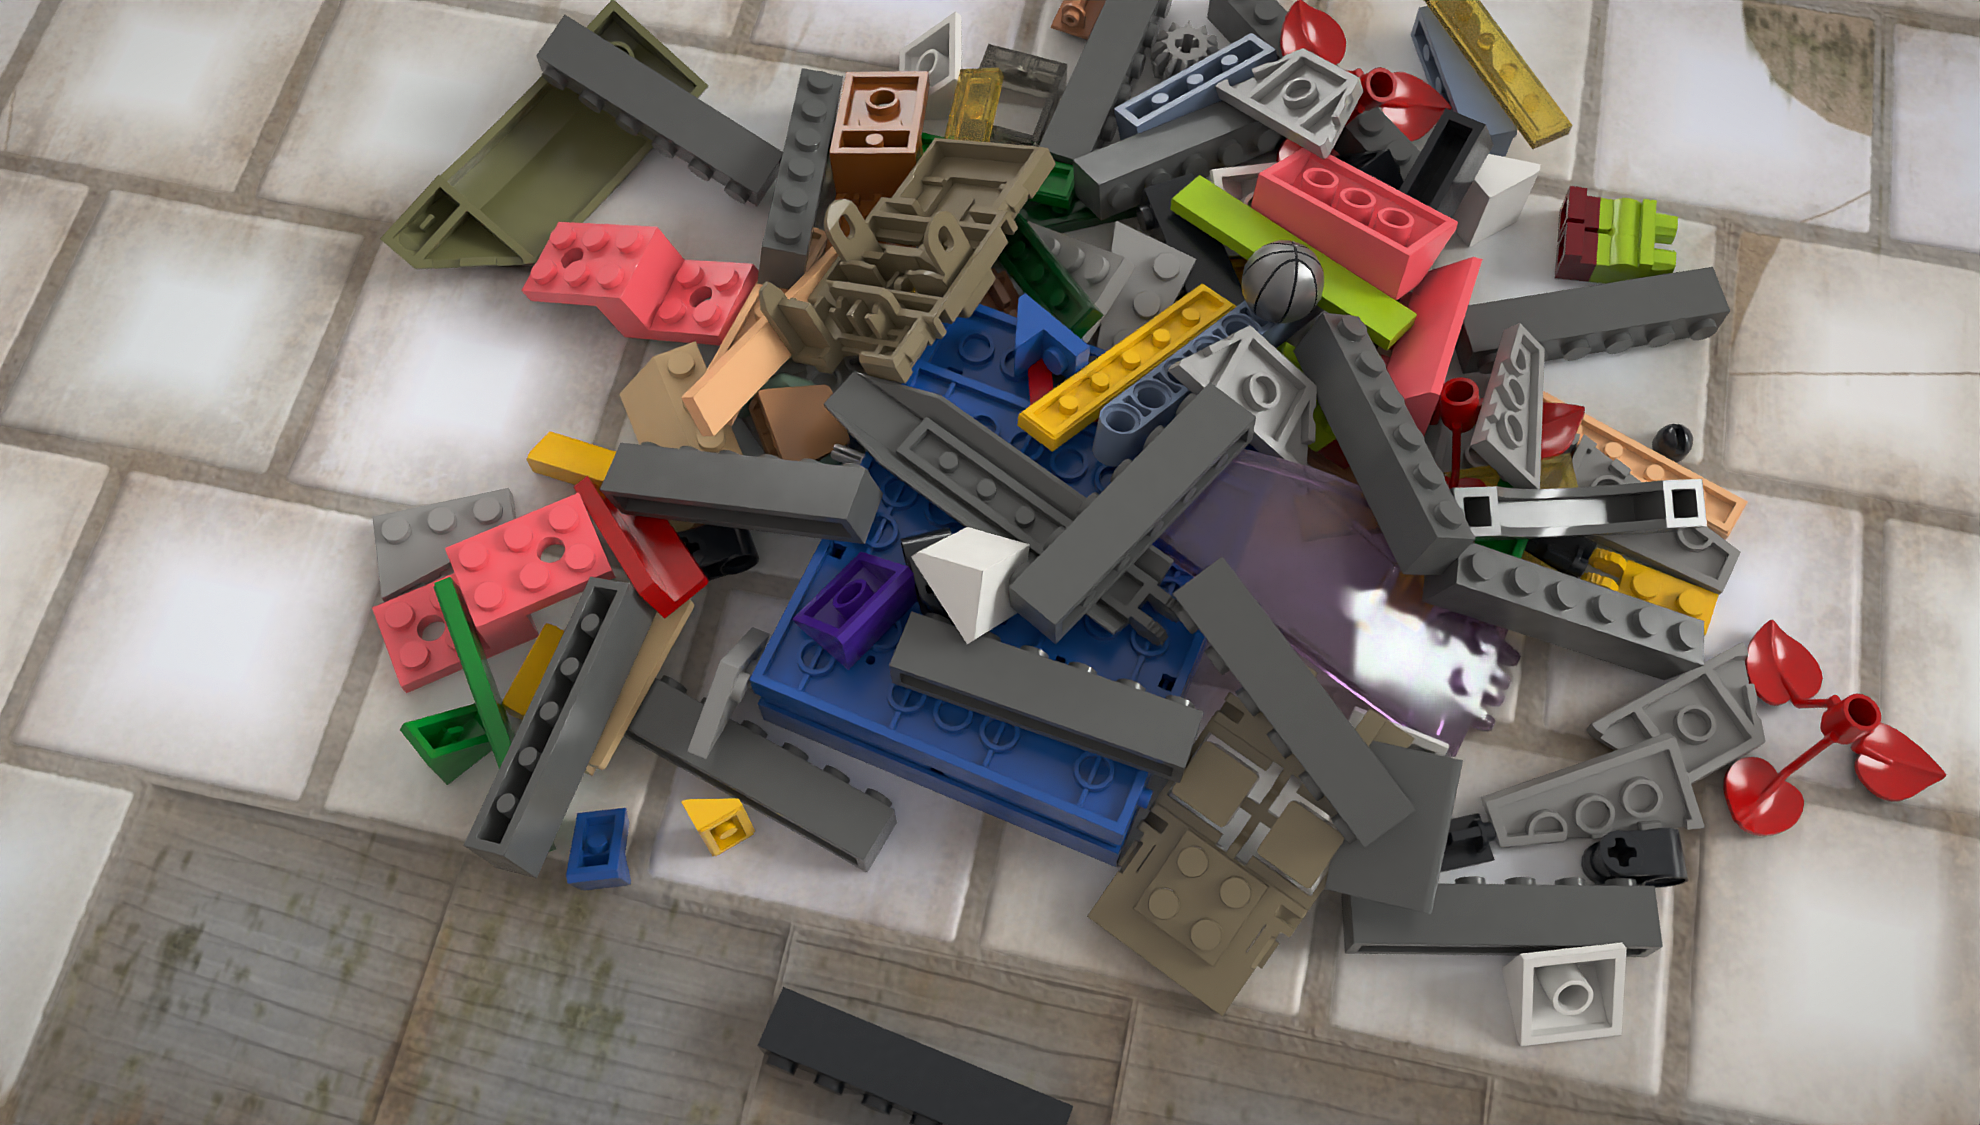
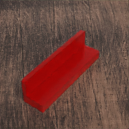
(647, 551)

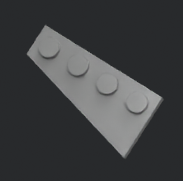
(1093, 268)

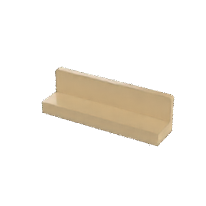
(646, 666)

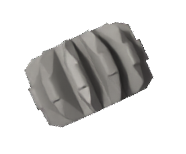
(1180, 49)

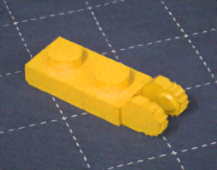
(1651, 586)

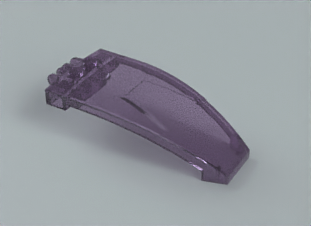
(1339, 596)

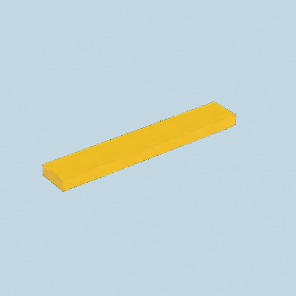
(1082, 396)

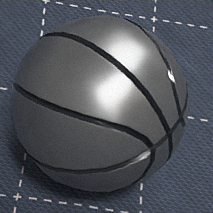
(1282, 281)

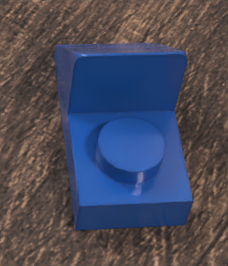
(1045, 337)
(599, 850)

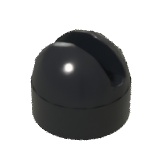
(1666, 442)

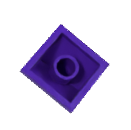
(858, 607)

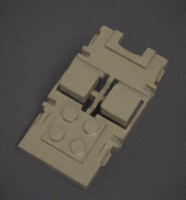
(863, 306)
(1197, 903)

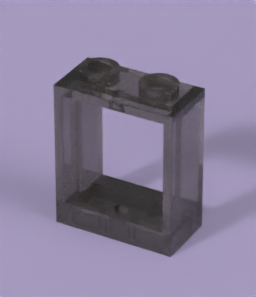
(1042, 79)

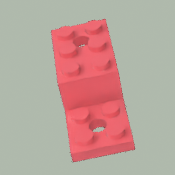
(640, 282)
(501, 586)

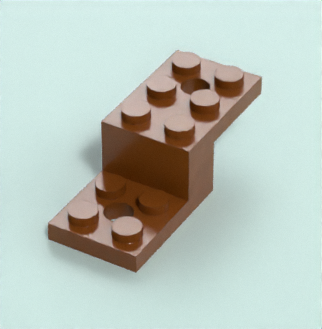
(873, 143)

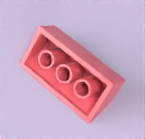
(1354, 219)
(1426, 349)

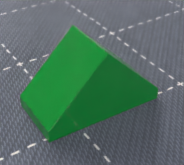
(449, 740)

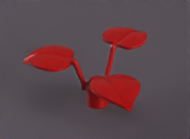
(1402, 97)
(1459, 411)
(1887, 759)

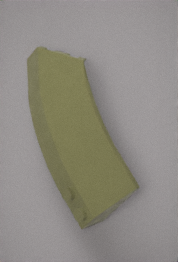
(533, 168)

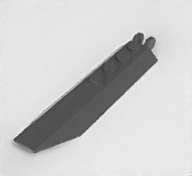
(987, 485)

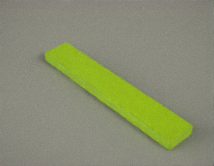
(1247, 231)

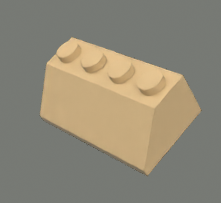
(659, 412)

